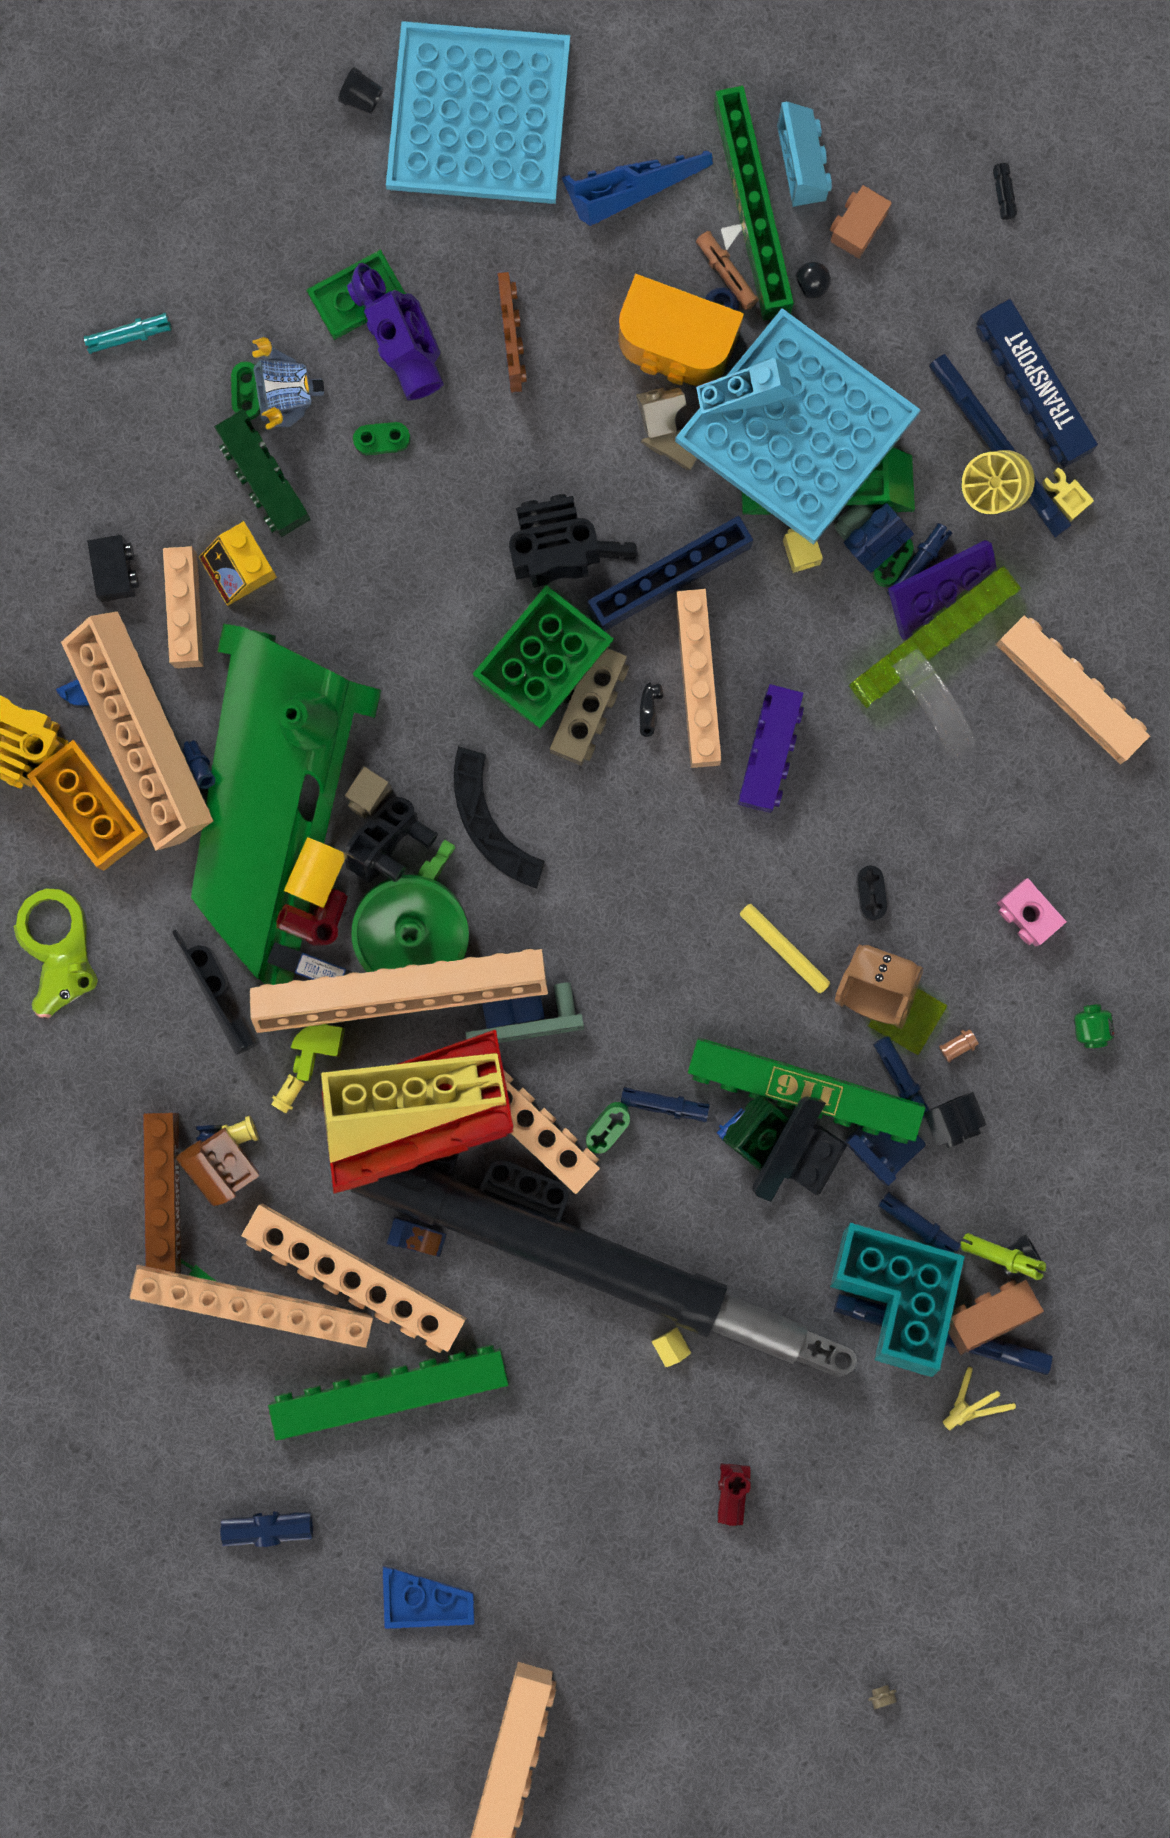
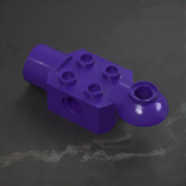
(400, 332)

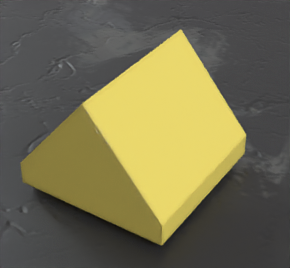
(671, 1347)

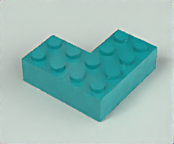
(915, 1284)

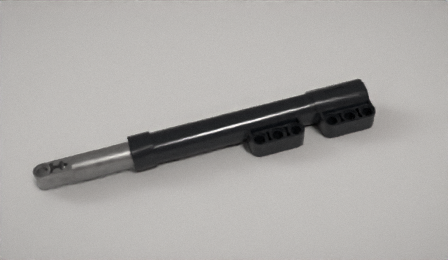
(532, 1230)

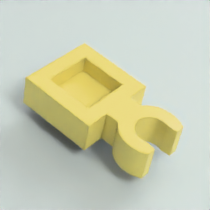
(1070, 497)

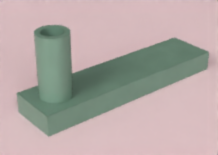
(567, 1020)

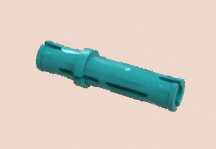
(137, 330)

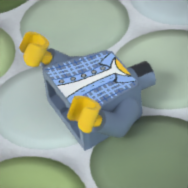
(282, 386)

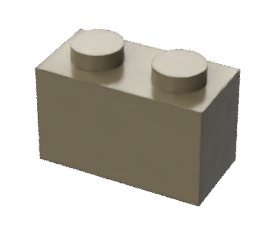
(368, 793)

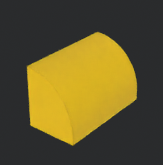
(315, 872)

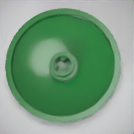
(409, 925)

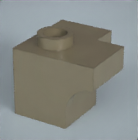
(660, 409)

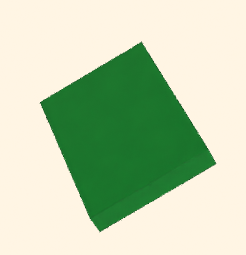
(335, 303)

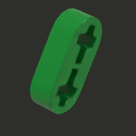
(899, 565)
(602, 1123)

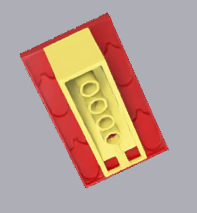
(414, 1110)

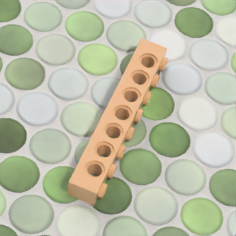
(266, 1219)
(250, 1306)

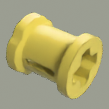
(243, 1131)

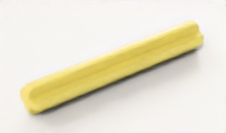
(785, 948)

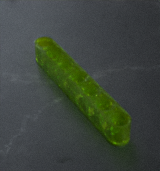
(937, 634)

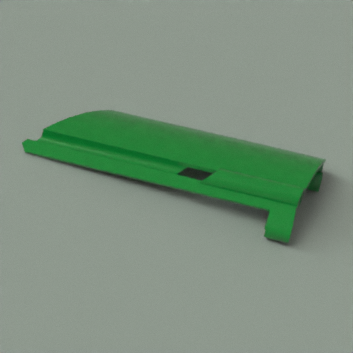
(257, 794)

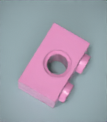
(1047, 917)

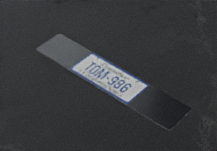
(303, 963)

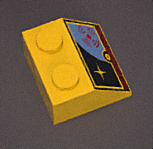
(236, 564)

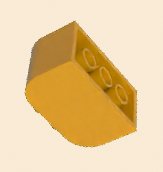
(677, 332)

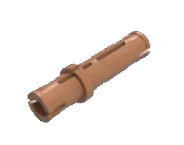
(708, 244)

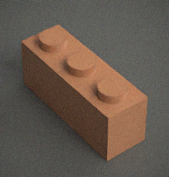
(993, 1315)

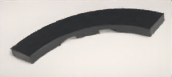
(481, 826)

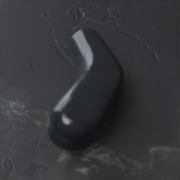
(647, 708)

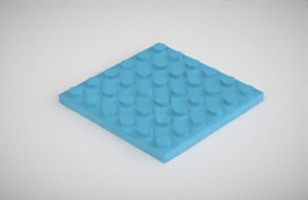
(478, 112)
(809, 449)

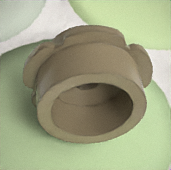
(883, 1697)

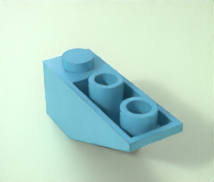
(746, 388)

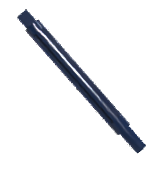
(994, 438)
(994, 1349)

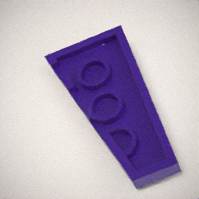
(938, 586)

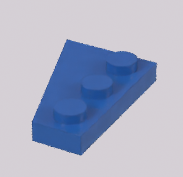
(424, 1602)

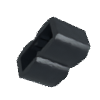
(955, 1120)

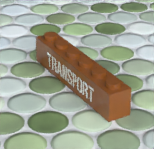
(162, 1191)

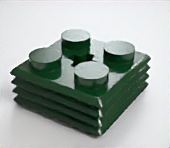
(756, 1131)

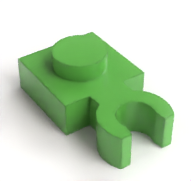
(434, 868)

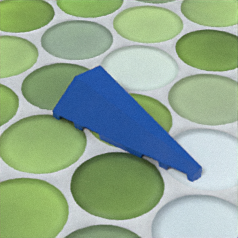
(617, 189)

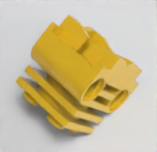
(21, 738)

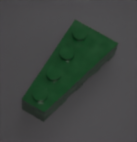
(261, 473)

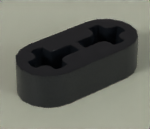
(878, 892)

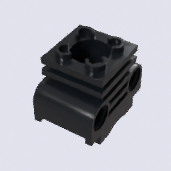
(551, 535)

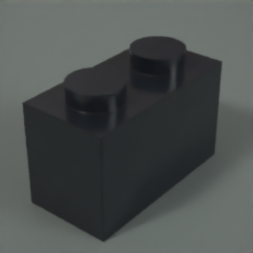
(112, 568)

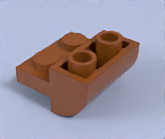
(218, 1167)

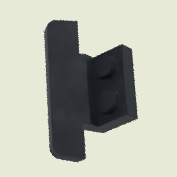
(801, 1153)

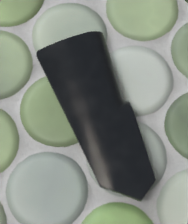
(238, 1032)

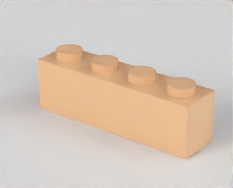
(183, 607)

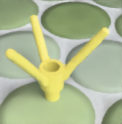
(963, 1412)

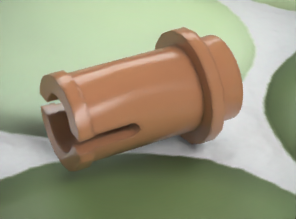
(959, 1045)

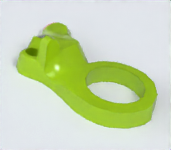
(64, 961)

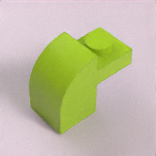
(314, 1040)

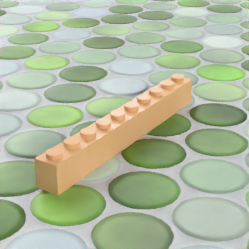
(398, 990)

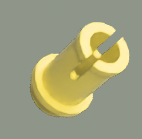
(287, 1094)

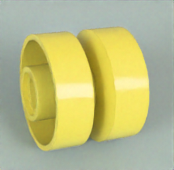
(998, 481)

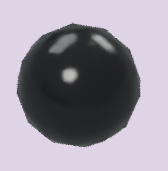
(813, 279)

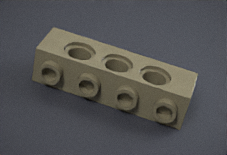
(564, 743)

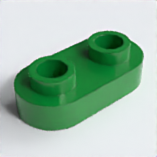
(244, 392)
(381, 441)

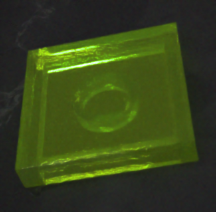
(919, 1024)

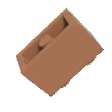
(860, 222)

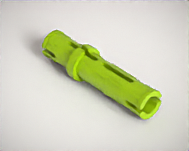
(1013, 1260)

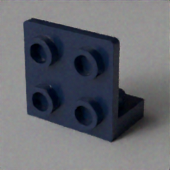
(881, 1154)

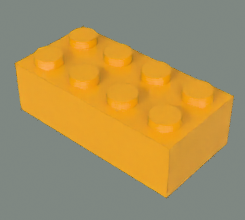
(88, 805)

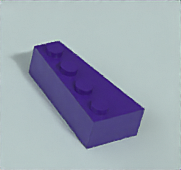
(770, 749)

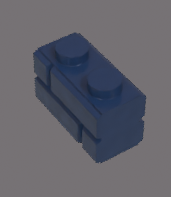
(878, 538)

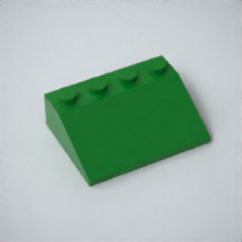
(542, 657)

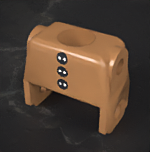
(879, 985)

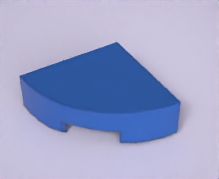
(73, 693)

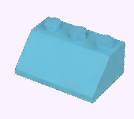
(803, 154)

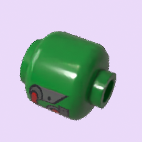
(1094, 1026)

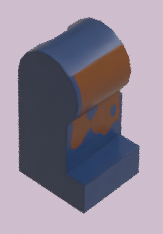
(416, 1237)

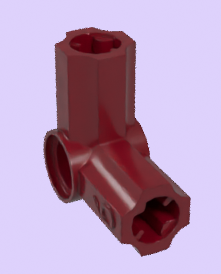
(305, 925)
(733, 1487)

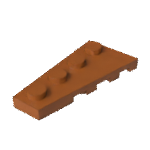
(513, 344)

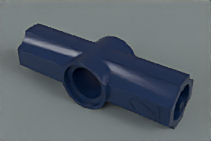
(266, 1529)

